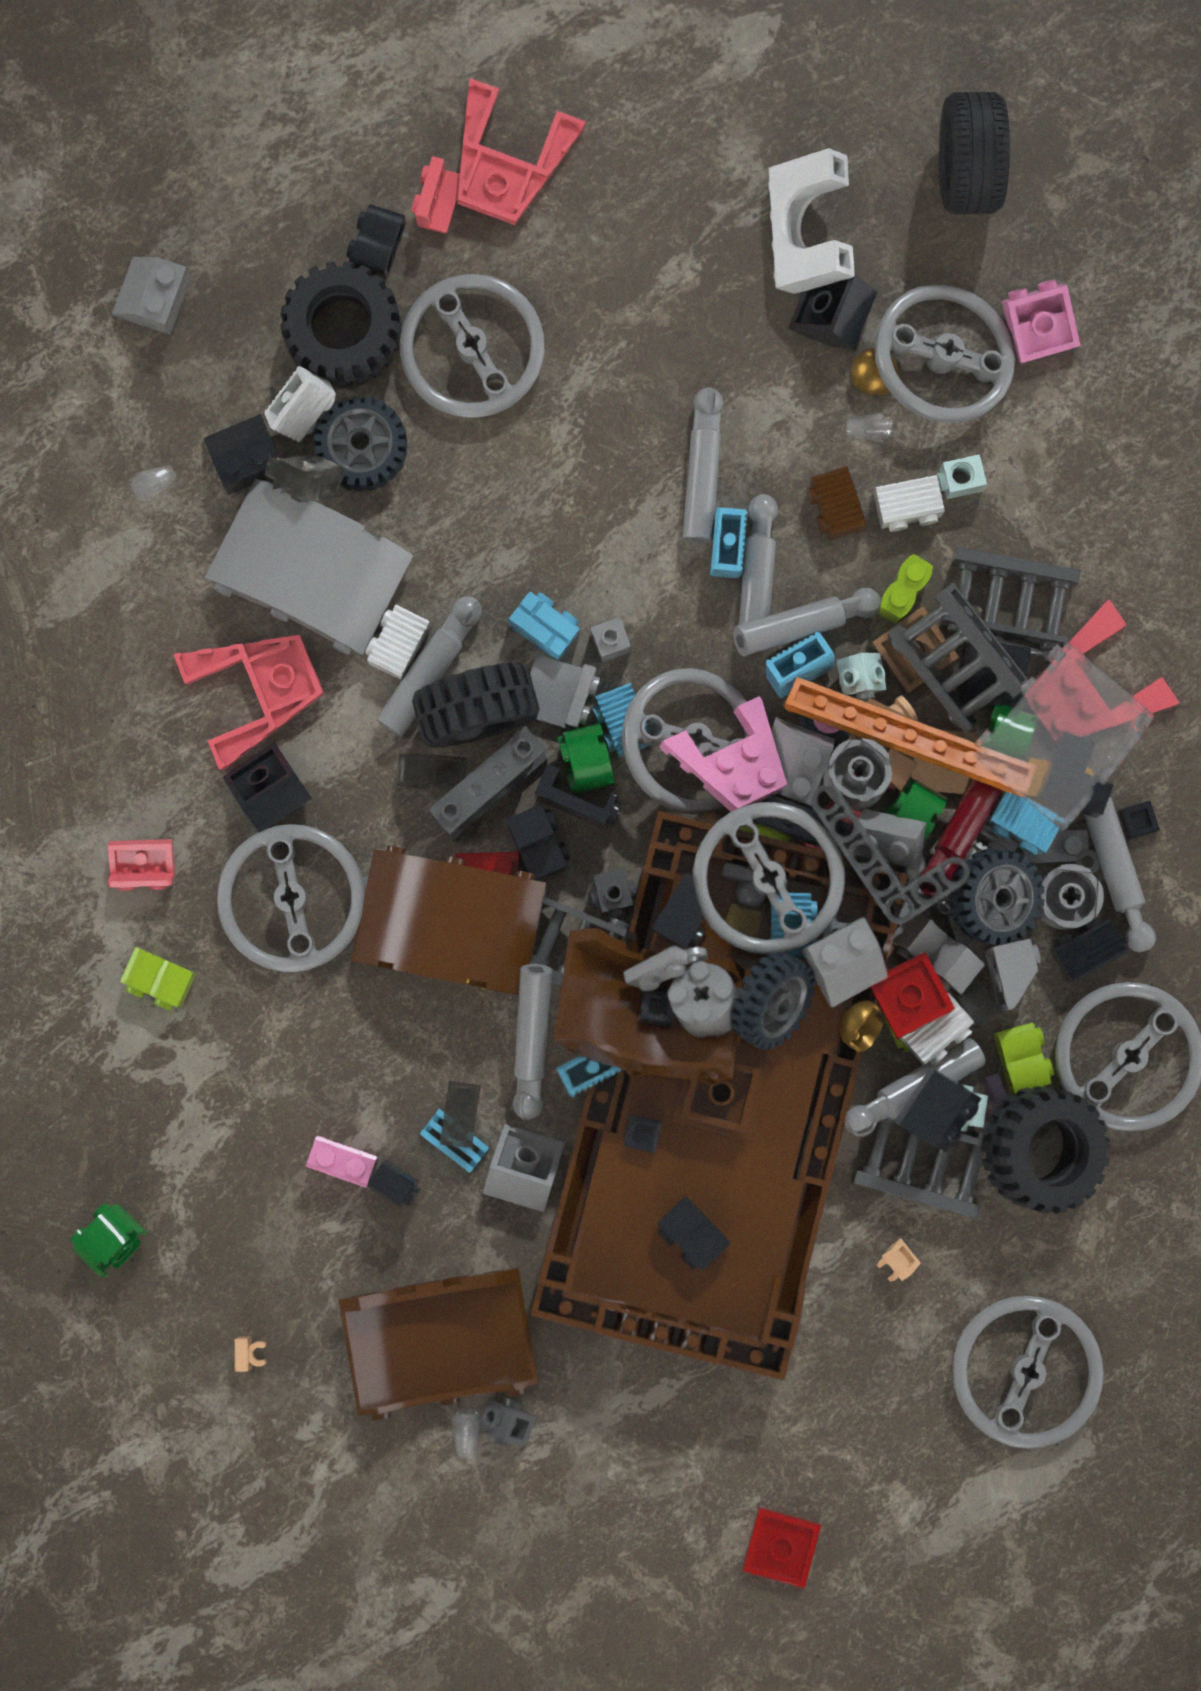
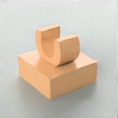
(900, 1259)
(245, 1354)

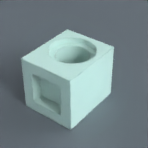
(971, 467)

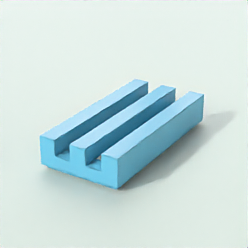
(475, 1157)

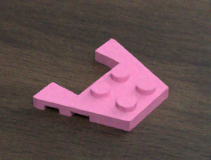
(740, 771)

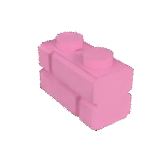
(342, 1161)

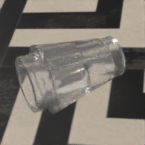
(871, 427)
(152, 482)
(465, 1431)

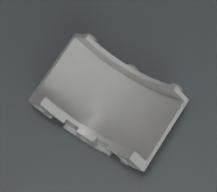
(309, 566)

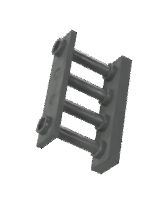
(1030, 574)
(970, 629)
(489, 783)
(616, 928)
(932, 1192)

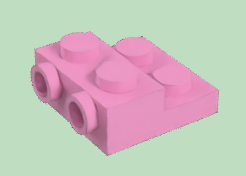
(1041, 321)

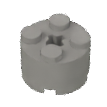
(866, 758)
(1081, 885)
(689, 998)

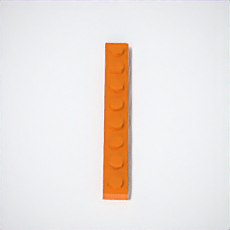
(891, 731)

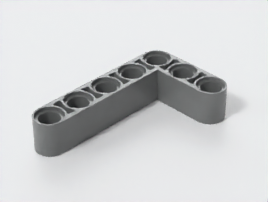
(879, 864)

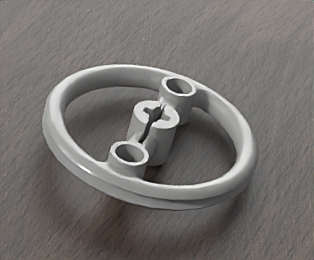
(446, 291)
(944, 353)
(635, 732)
(744, 818)
(271, 838)
(1177, 1016)
(1010, 1433)

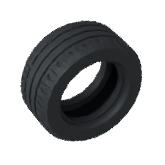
(974, 152)

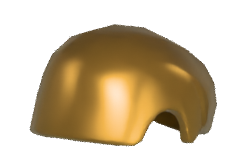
(866, 374)
(861, 1025)

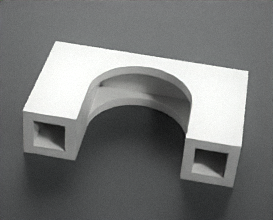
(791, 191)

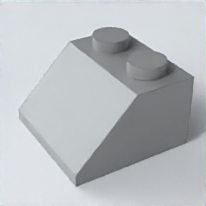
(153, 293)
(802, 758)
(896, 838)
(846, 962)
(1012, 970)
(523, 1168)

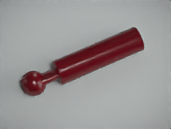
(962, 830)

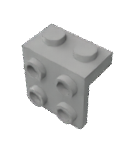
(563, 691)

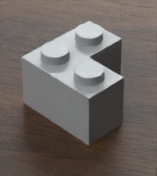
(951, 960)

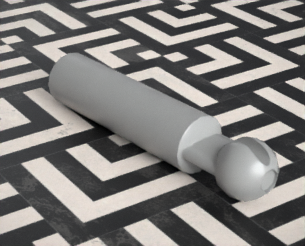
(703, 467)
(758, 561)
(804, 621)
(430, 664)
(1120, 876)
(531, 1038)
(957, 1064)

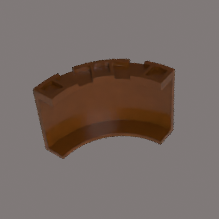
(448, 920)
(601, 1015)
(438, 1342)

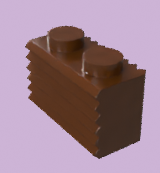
(837, 504)

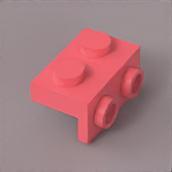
(438, 197)
(141, 864)

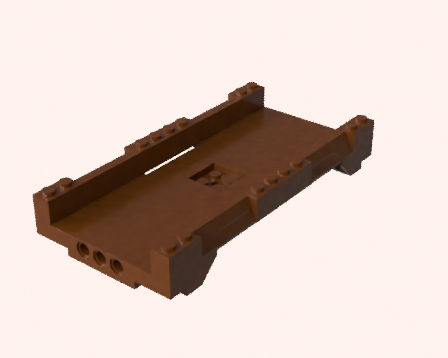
(730, 1158)

